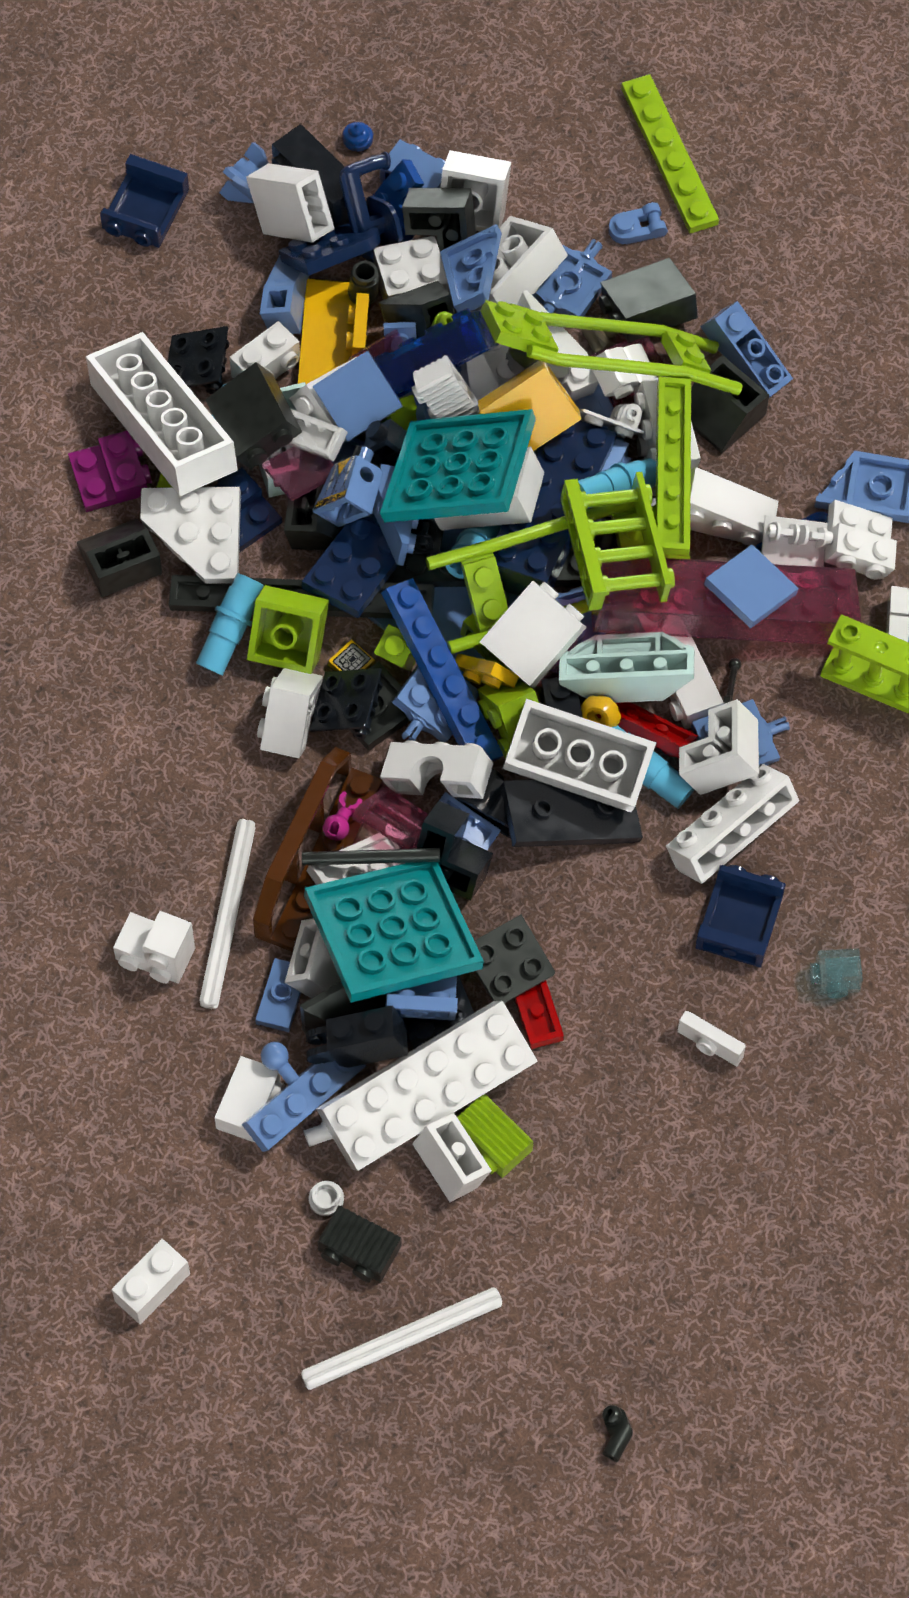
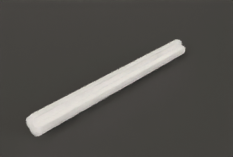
(227, 914)
(401, 1338)

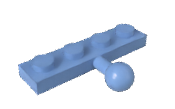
(297, 1099)

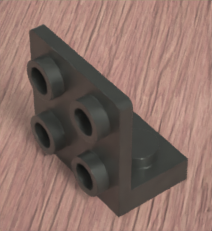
(512, 960)

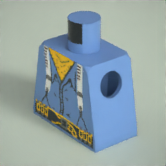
(350, 489)

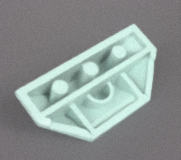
(628, 666)

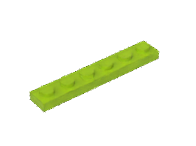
(670, 154)
(673, 464)

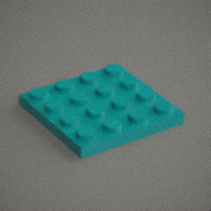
(458, 466)
(393, 929)

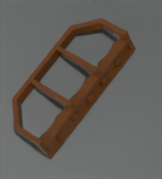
(286, 862)

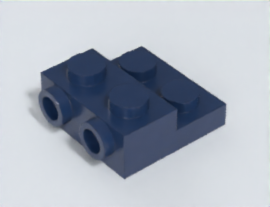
(256, 514)

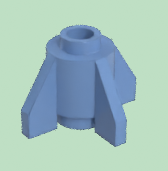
(238, 189)

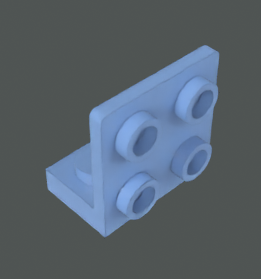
(427, 1000)

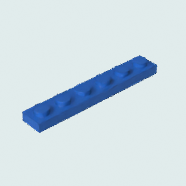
(439, 667)

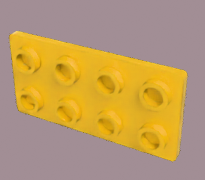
(331, 327)

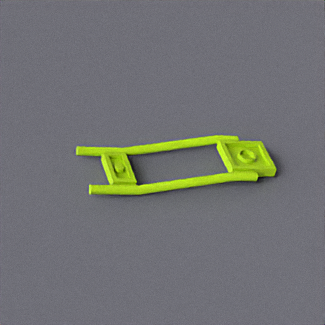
(528, 332)
(483, 575)

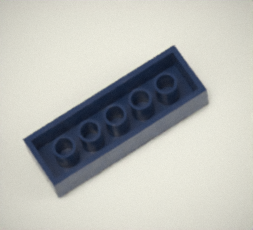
(570, 455)

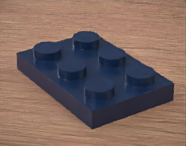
(352, 568)

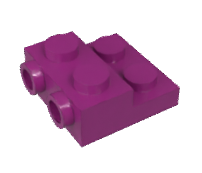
(109, 471)

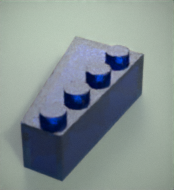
(459, 340)

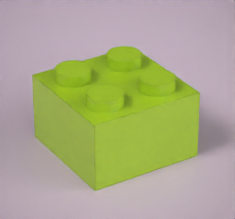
(287, 629)

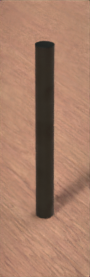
(371, 856)

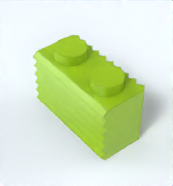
(495, 1135)

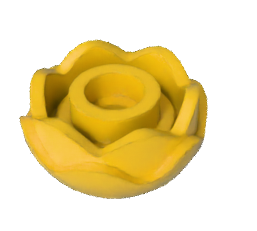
(601, 705)

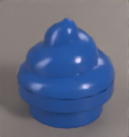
(357, 136)

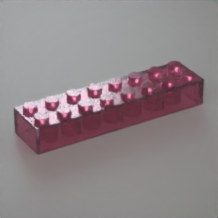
(699, 613)

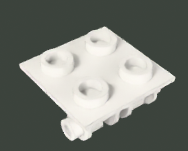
(623, 419)
(795, 541)

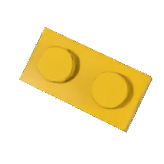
(485, 671)

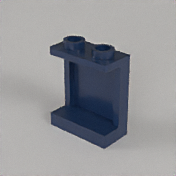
(145, 202)
(741, 915)

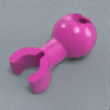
(337, 826)

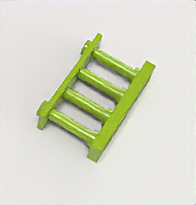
(590, 558)
(869, 662)

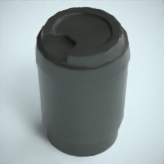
(364, 279)

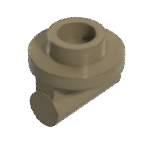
(599, 339)

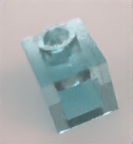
(837, 972)

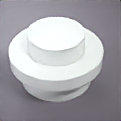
(325, 1198)

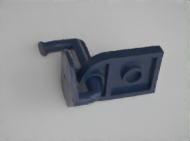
(370, 223)

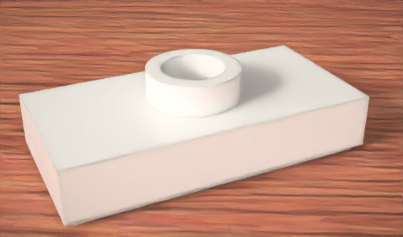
(318, 436)
(711, 1039)

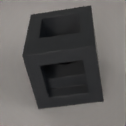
(385, 441)

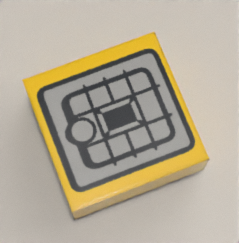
(351, 658)

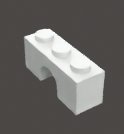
(413, 764)

